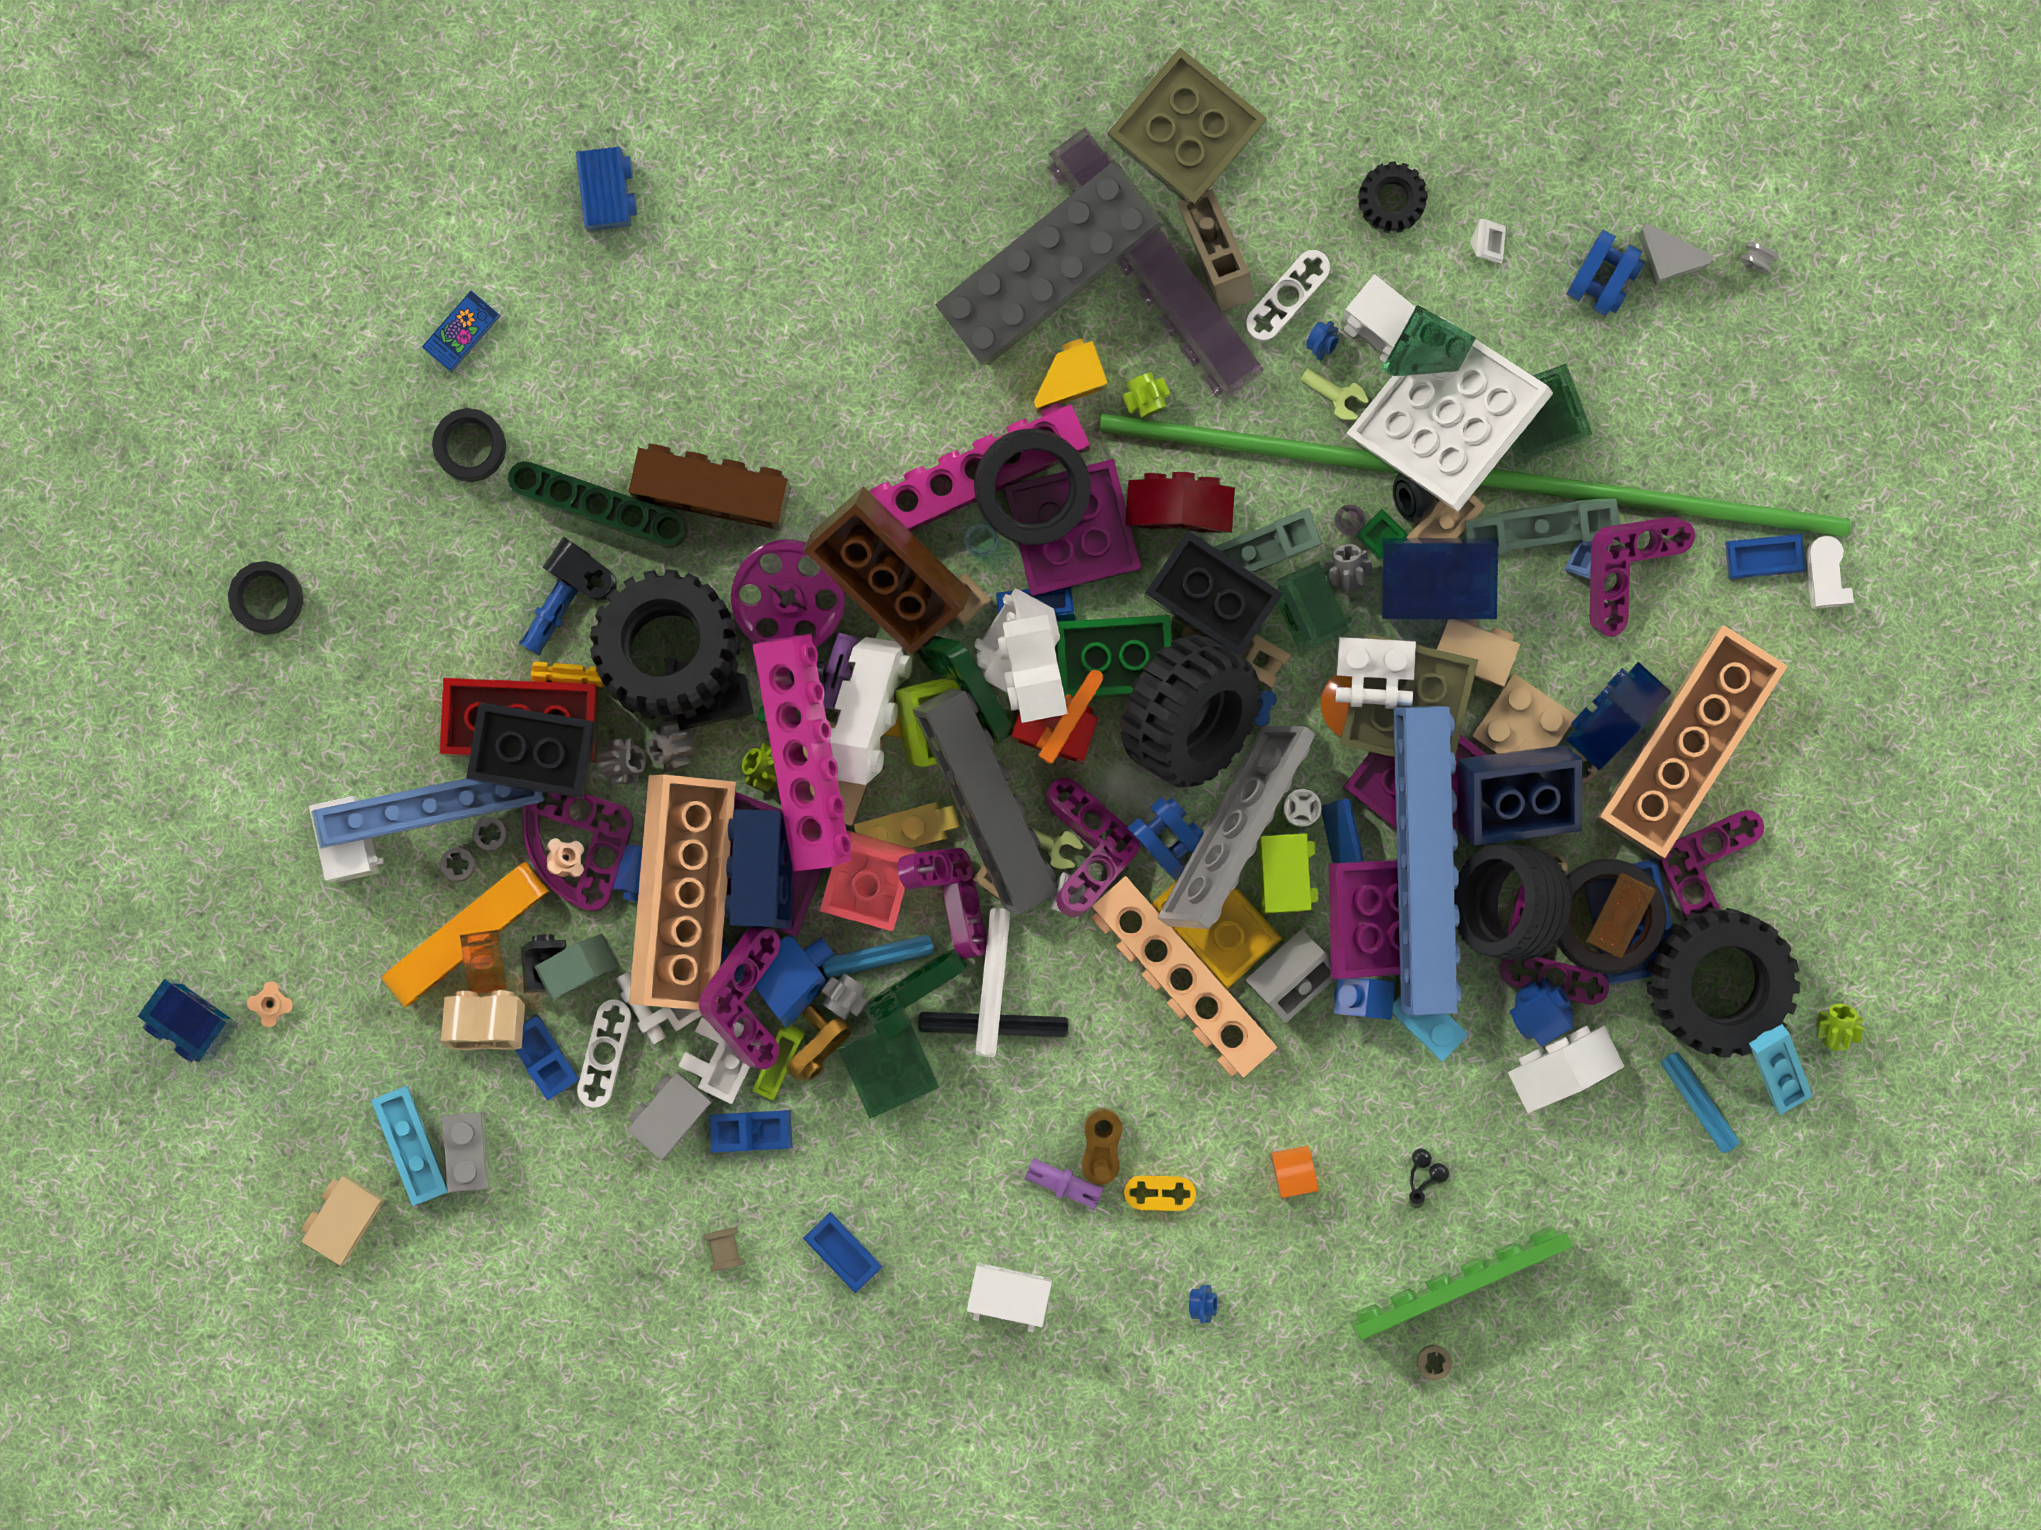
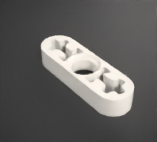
(1313, 281)
(606, 1083)

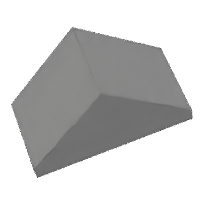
(1669, 255)

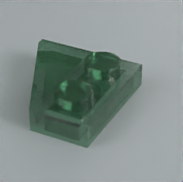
(1428, 346)

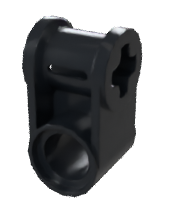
(576, 568)

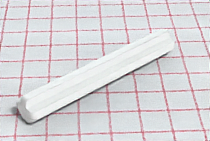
(993, 982)

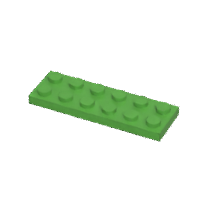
(1473, 1276)

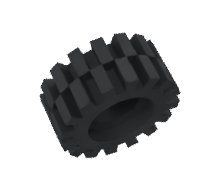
(1403, 177)

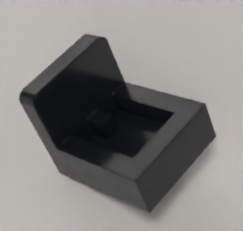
(535, 952)

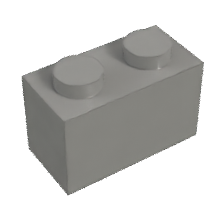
(1292, 976)
(669, 1114)
(466, 1152)

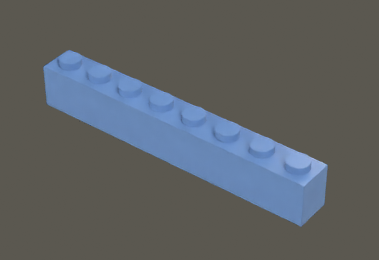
(1426, 860)

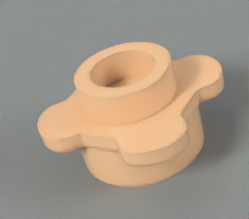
(556, 863)
(259, 1004)

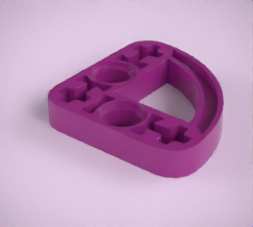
(601, 838)

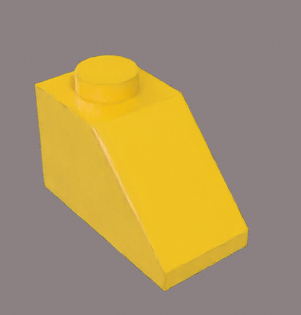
(1071, 375)

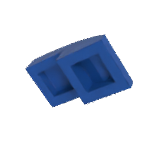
(545, 1059)
(750, 1131)

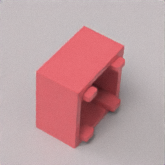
(867, 885)

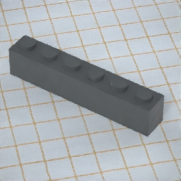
(986, 800)

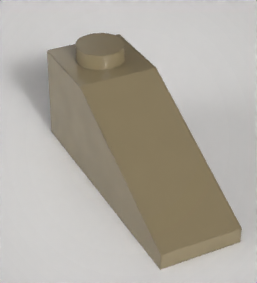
(1217, 252)

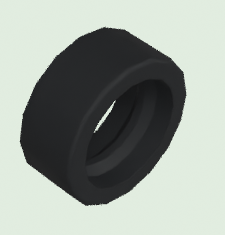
(461, 417)
(238, 587)

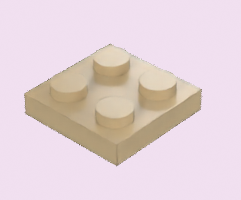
(1522, 720)

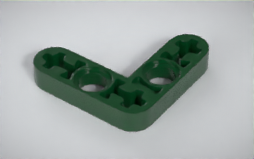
(954, 661)
(888, 1007)

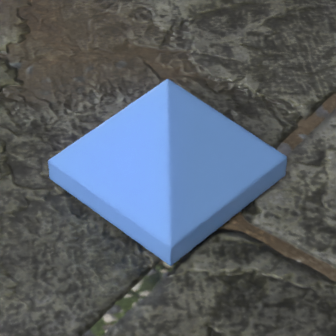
(1580, 560)

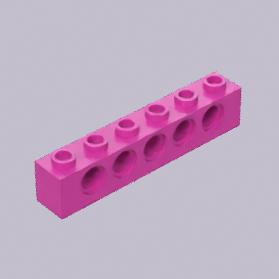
(952, 466)
(792, 768)

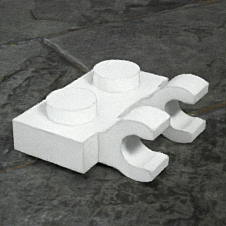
(725, 1071)

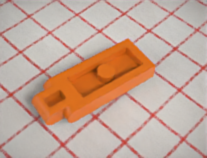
(1053, 740)

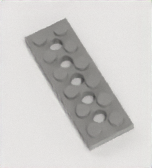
(1236, 827)

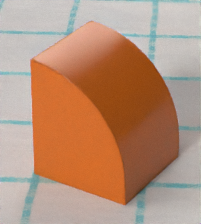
(1294, 1171)

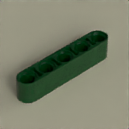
(581, 495)

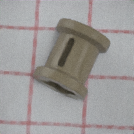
(724, 1249)

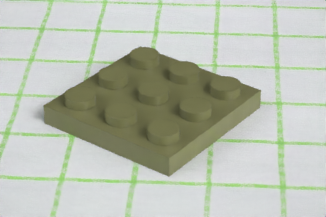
(1187, 126)
(1438, 681)

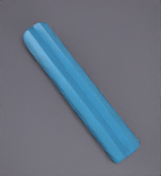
(878, 956)
(1700, 1102)

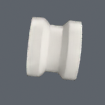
(1305, 804)

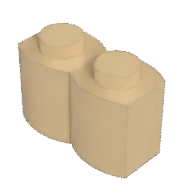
(483, 1021)

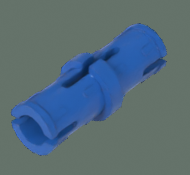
(548, 617)

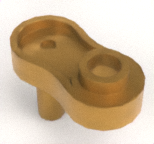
(809, 1061)
(1100, 1157)

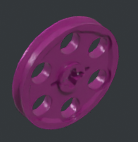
(770, 604)

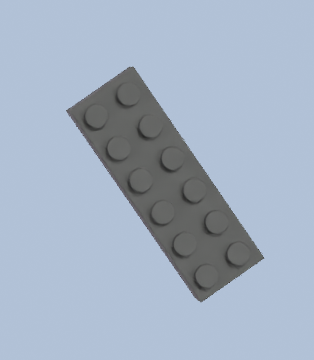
(1050, 264)

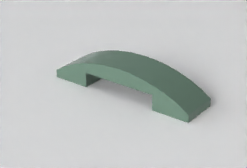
(1545, 523)
(1274, 542)

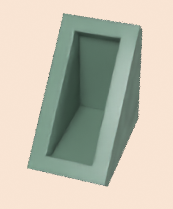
(576, 966)

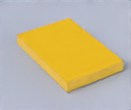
(1233, 941)

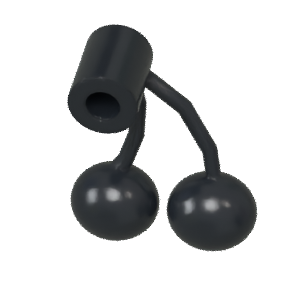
(1437, 1172)

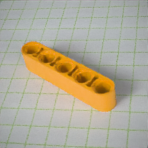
(443, 950)

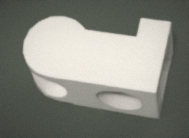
(1824, 574)

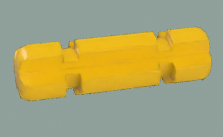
(564, 673)

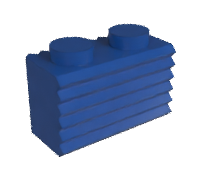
(604, 188)

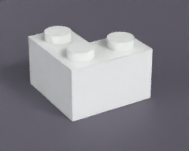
(1035, 678)
(1565, 1068)

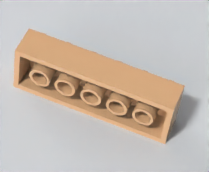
(1691, 742)
(681, 890)

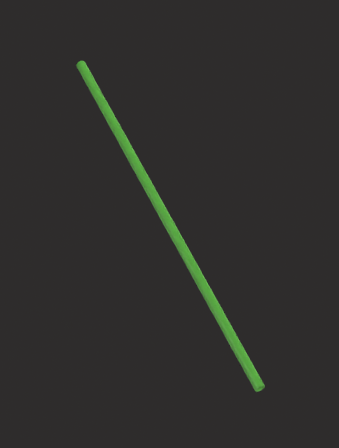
(1496, 478)

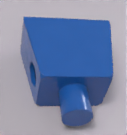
(793, 978)

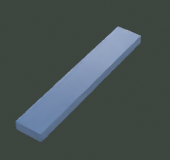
(415, 810)

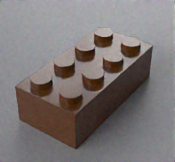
(710, 488)
(887, 571)

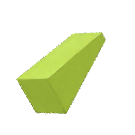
(772, 1078)

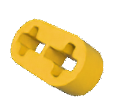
(1160, 1183)

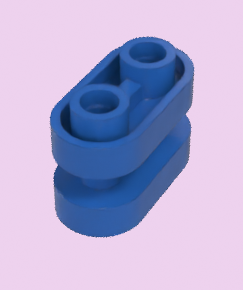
(1627, 266)
(1168, 816)

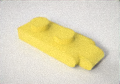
(913, 826)

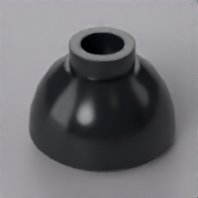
(1412, 500)

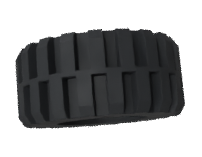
(636, 607)
(1190, 711)
(1682, 953)

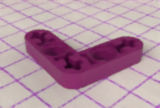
(1619, 560)
(1104, 849)
(1698, 857)
(958, 892)
(1584, 975)
(732, 1003)

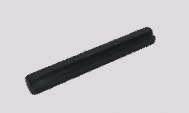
(1008, 1024)

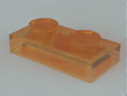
(1620, 915)
(483, 961)

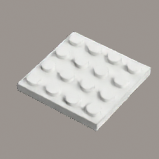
(1451, 425)

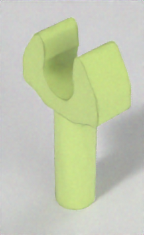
(1336, 394)
(1053, 846)

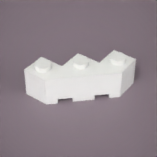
(867, 708)

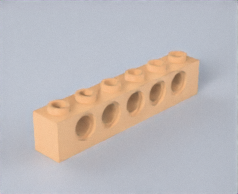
(1255, 1043)

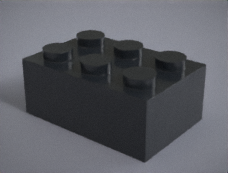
(1213, 594)
(531, 750)

